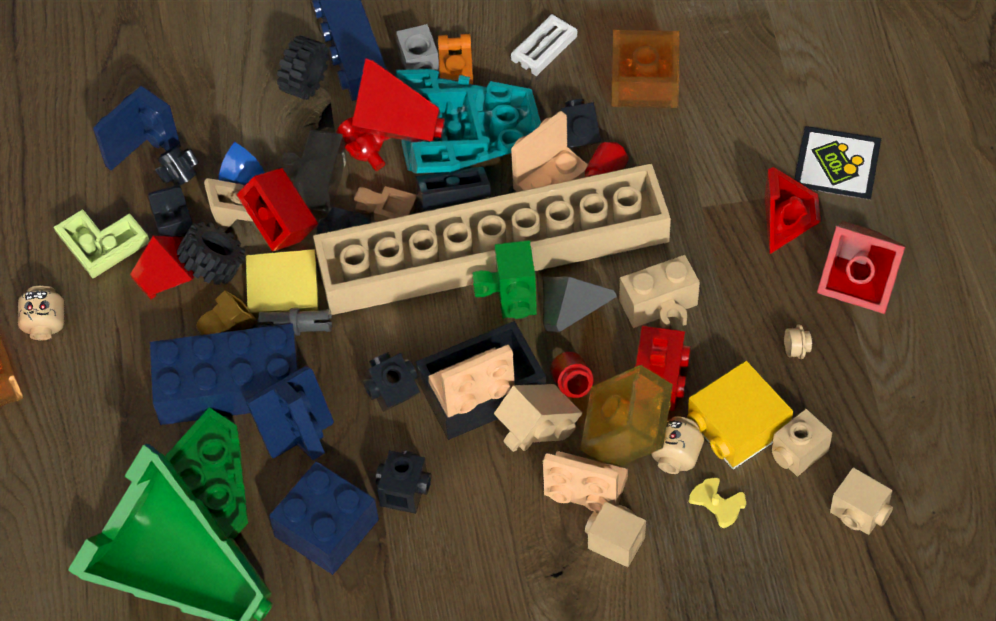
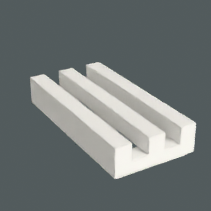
(548, 48)

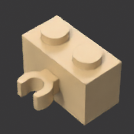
(660, 293)
(536, 415)

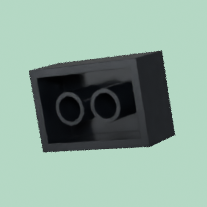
(526, 372)

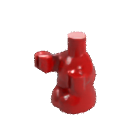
(362, 145)

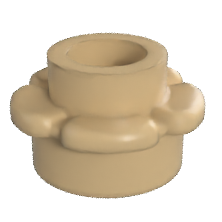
(797, 342)

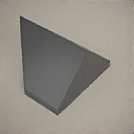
(570, 300)

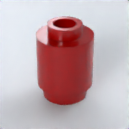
(606, 159)
(571, 374)

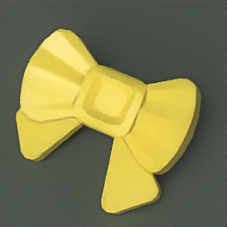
(724, 510)

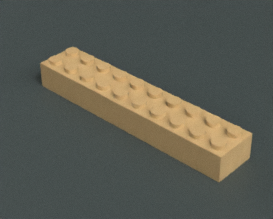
(448, 244)

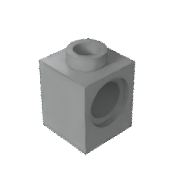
(417, 48)

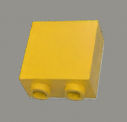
(739, 414)

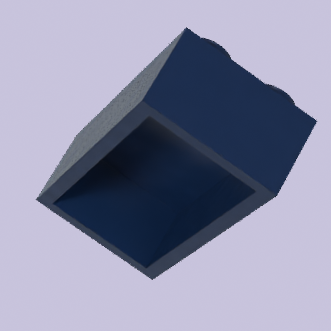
(219, 370)

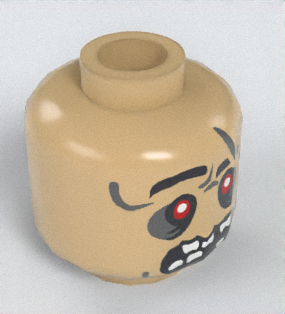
(41, 312)
(680, 447)

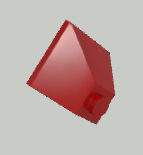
(861, 267)

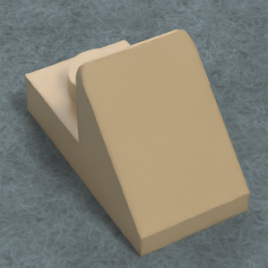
(225, 203)

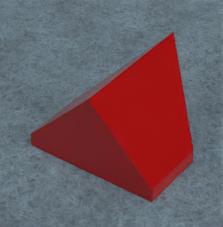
(789, 209)
(160, 267)

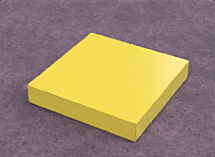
(282, 282)

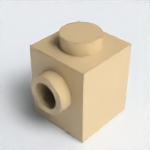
(801, 443)
(861, 502)
(615, 533)

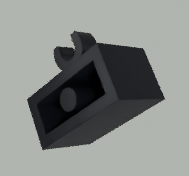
(451, 188)

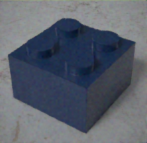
(324, 517)

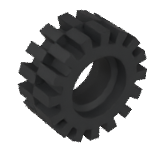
(303, 67)
(211, 253)

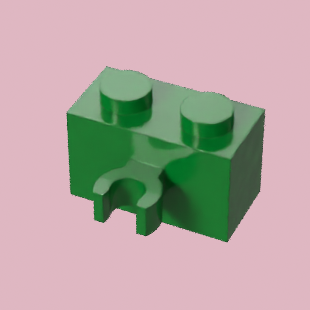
(512, 280)

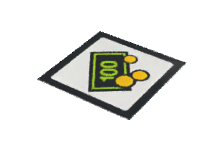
(838, 162)

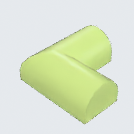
(101, 249)

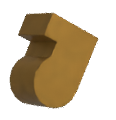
(226, 316)

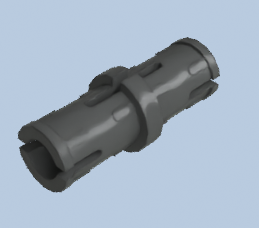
(302, 320)

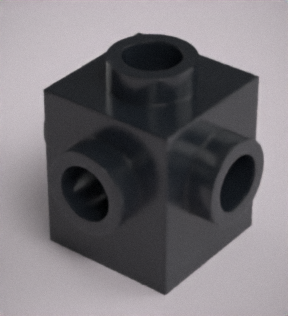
(389, 393)
(402, 481)

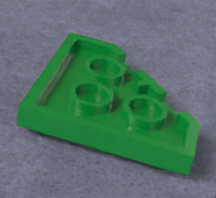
(212, 468)

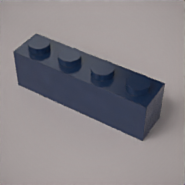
(351, 40)

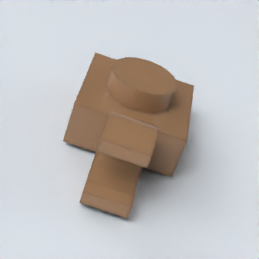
(386, 206)

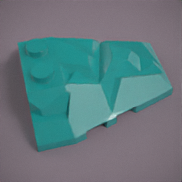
(477, 125)

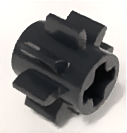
(177, 165)

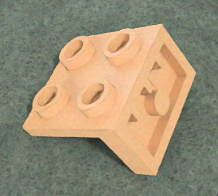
(544, 156)
(474, 380)
(582, 480)

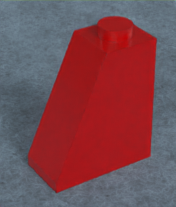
(394, 109)

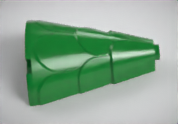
(172, 549)

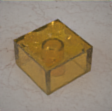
(627, 417)

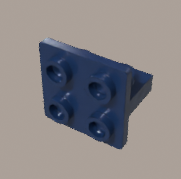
(292, 414)

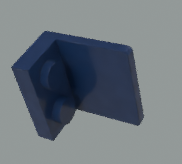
(131, 123)

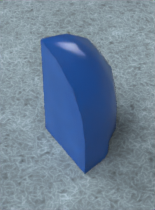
(239, 166)

